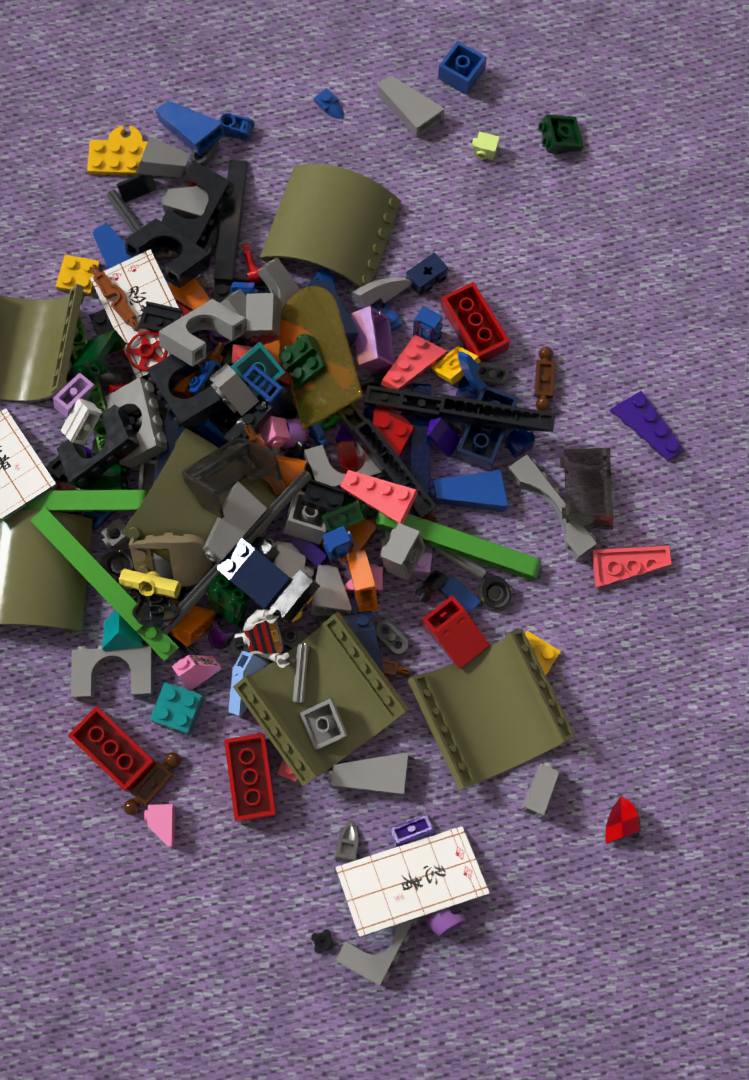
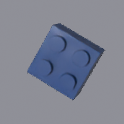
(462, 67)

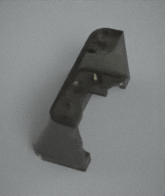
(588, 487)

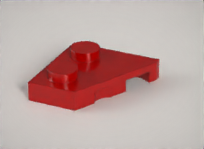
(393, 431)

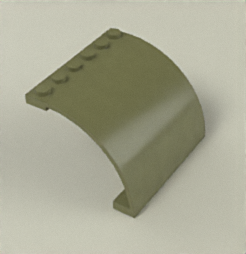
(333, 221)
(37, 345)
(173, 506)
(36, 578)
(336, 670)
(492, 711)

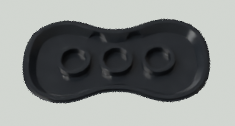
(154, 610)

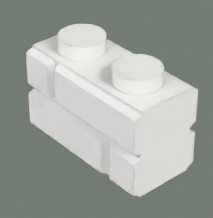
(81, 421)

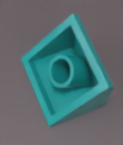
(119, 634)

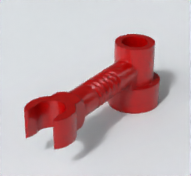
(253, 276)

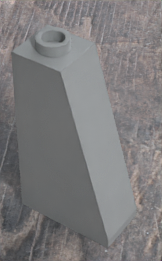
(410, 106)
(240, 514)
(377, 774)

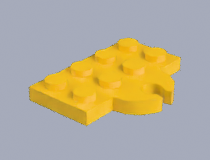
(117, 154)

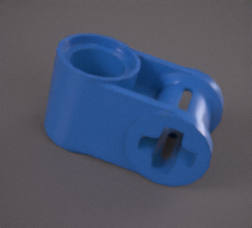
(237, 126)

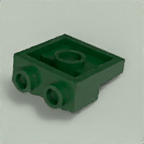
(560, 133)
(303, 360)
(228, 599)

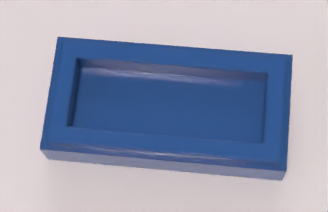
(460, 593)

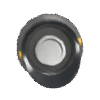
(115, 562)
(495, 593)

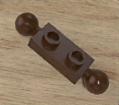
(544, 379)
(152, 783)

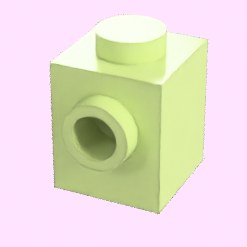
(485, 146)

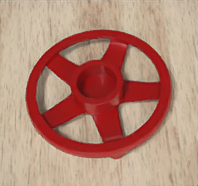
(146, 351)

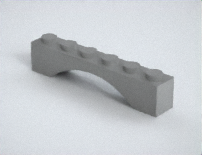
(528, 476)

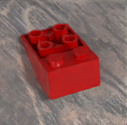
(455, 632)

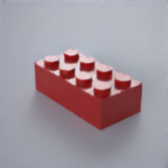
(474, 322)
(112, 749)
(250, 777)

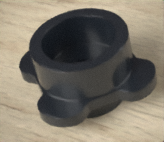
(328, 944)

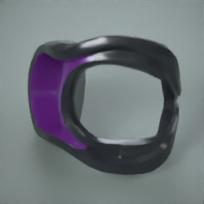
(219, 638)

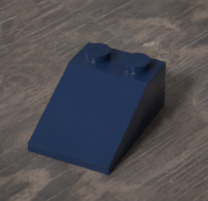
(253, 573)
(364, 629)

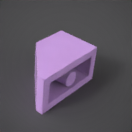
(77, 388)
(424, 565)

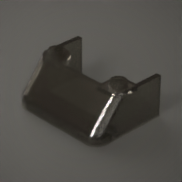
(225, 468)

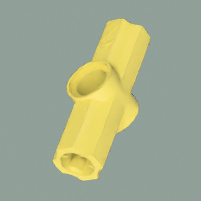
(150, 583)

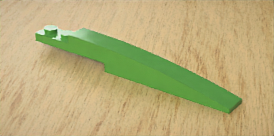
(101, 581)

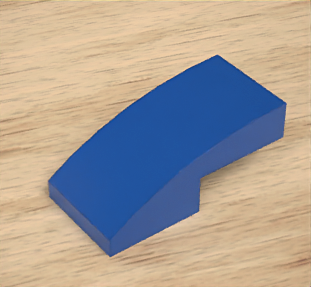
(469, 369)

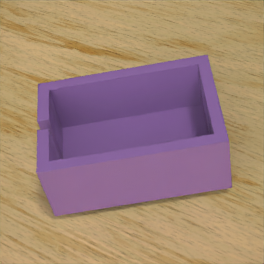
(374, 340)

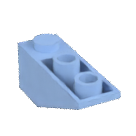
(246, 664)

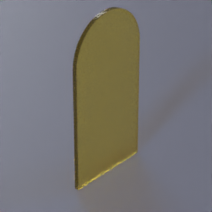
(317, 314)

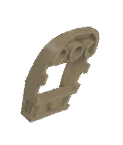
(185, 552)

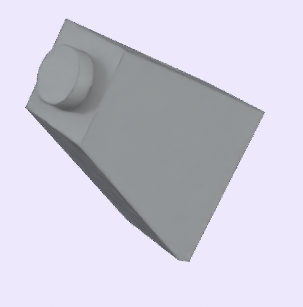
(163, 160)
(186, 201)
(331, 594)
(540, 790)

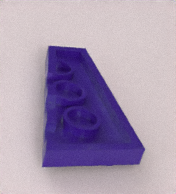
(647, 424)

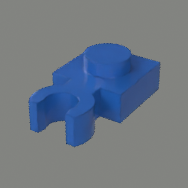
(393, 318)
(317, 432)

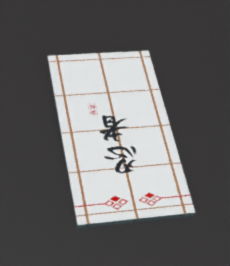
(141, 282)
(21, 471)
(411, 881)

